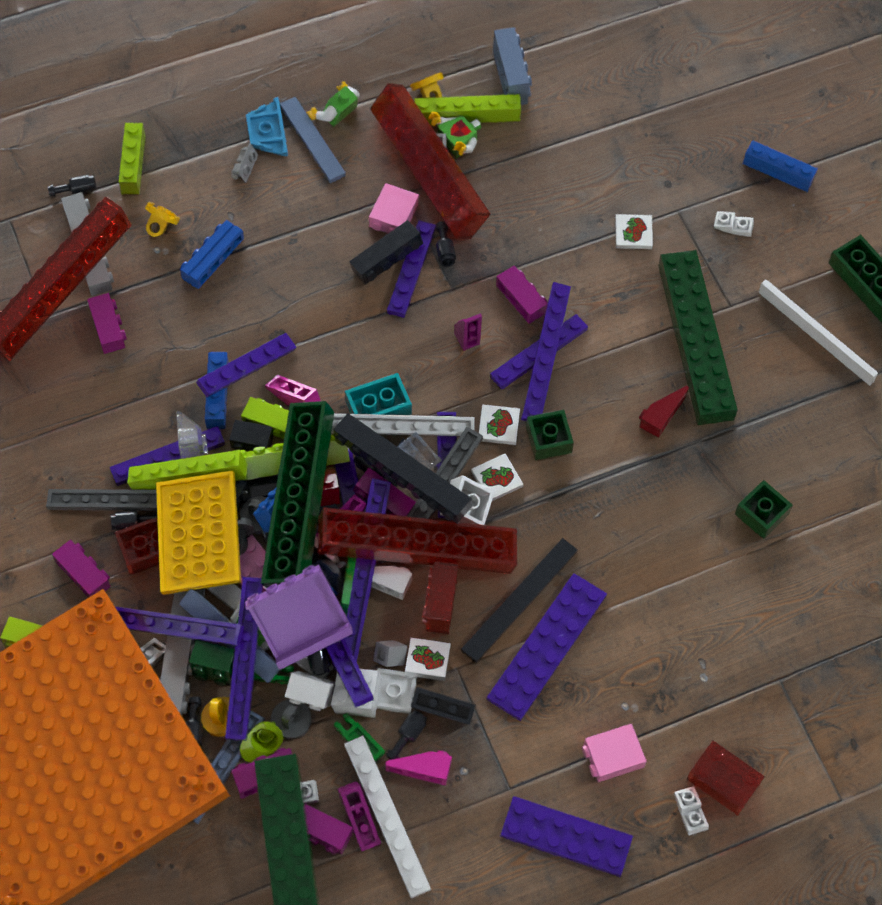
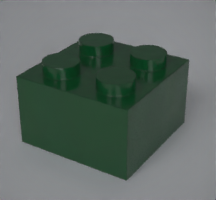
(549, 434)
(763, 509)
(212, 663)

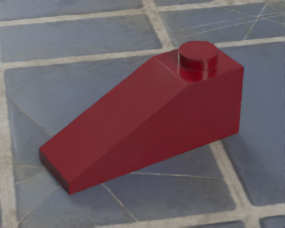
(662, 411)
(330, 491)

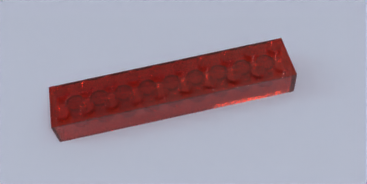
(429, 161)
(60, 275)
(416, 540)

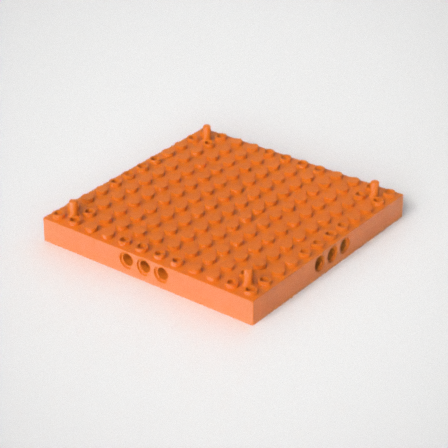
(89, 757)

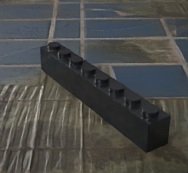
(402, 468)

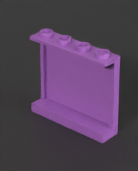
(299, 616)

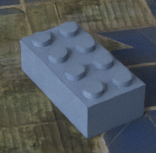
(510, 64)

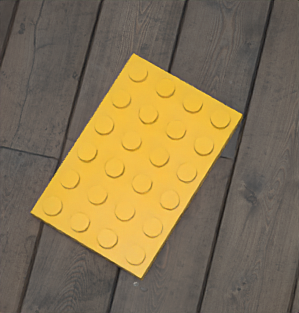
(198, 532)

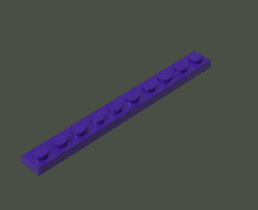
(364, 570)

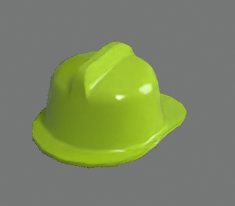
(261, 740)

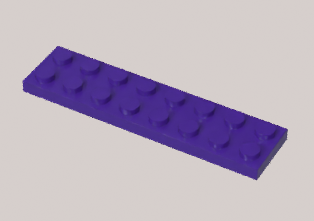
(546, 647)

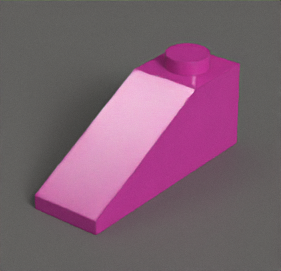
(291, 391)
(426, 766)

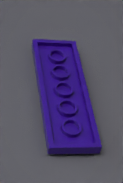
(566, 836)

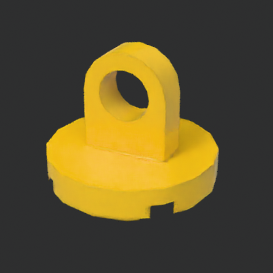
(428, 85)
(161, 216)
(215, 716)

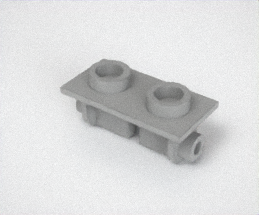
(245, 163)

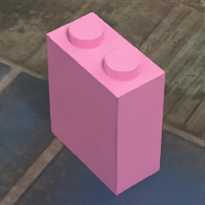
(393, 208)
(614, 753)

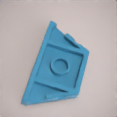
(267, 129)

